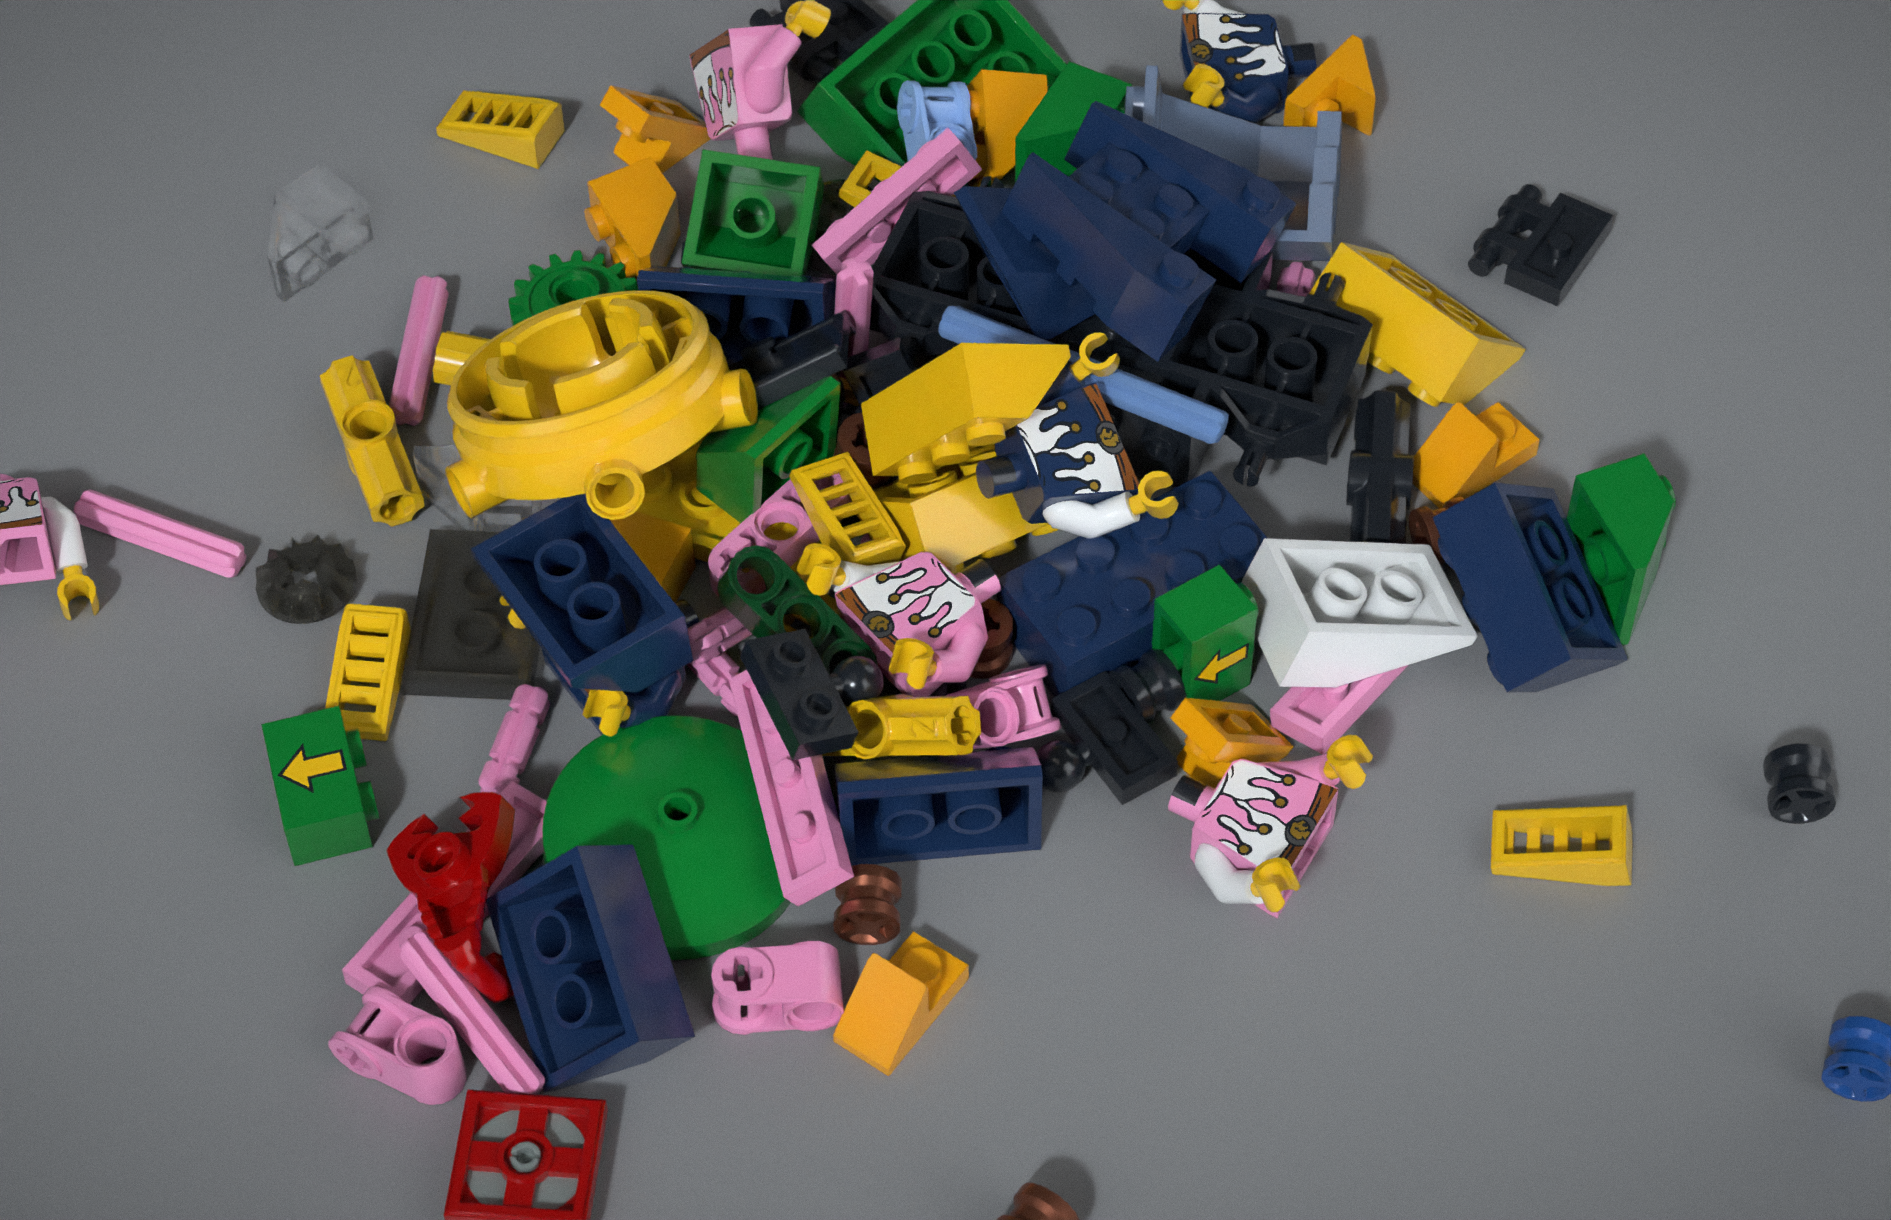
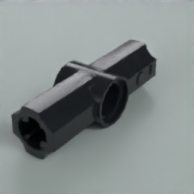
(1380, 470)

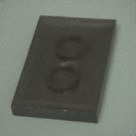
(461, 630)

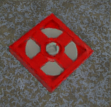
(526, 1157)

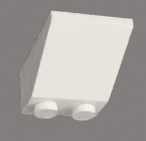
(1351, 609)

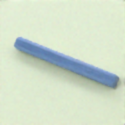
(1117, 389)

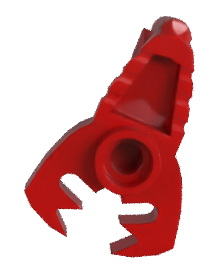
(452, 881)

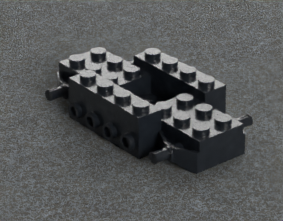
(1262, 355)

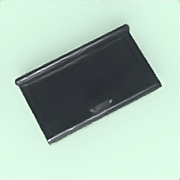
(798, 359)

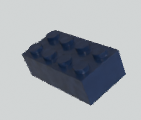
(1095, 597)

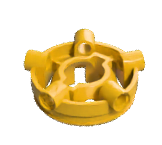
(587, 396)

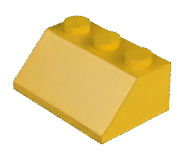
(1420, 328)
(956, 405)
(953, 515)

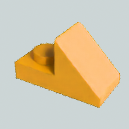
(1336, 85)
(653, 127)
(1471, 452)
(1224, 733)
(898, 1001)

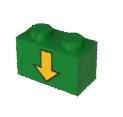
(1208, 633)
(318, 786)

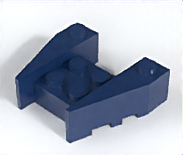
(1134, 215)

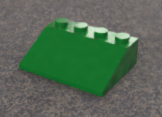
(925, 44)

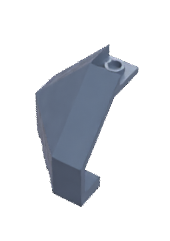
(1296, 159)

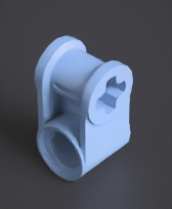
(930, 110)

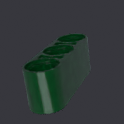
(786, 595)

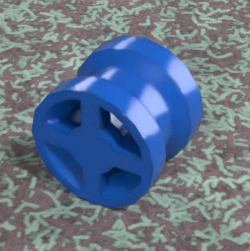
(1859, 1059)

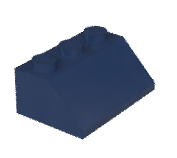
(746, 304)
(1527, 587)
(587, 598)
(940, 805)
(589, 965)

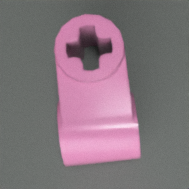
(1012, 707)
(781, 986)
(392, 1041)

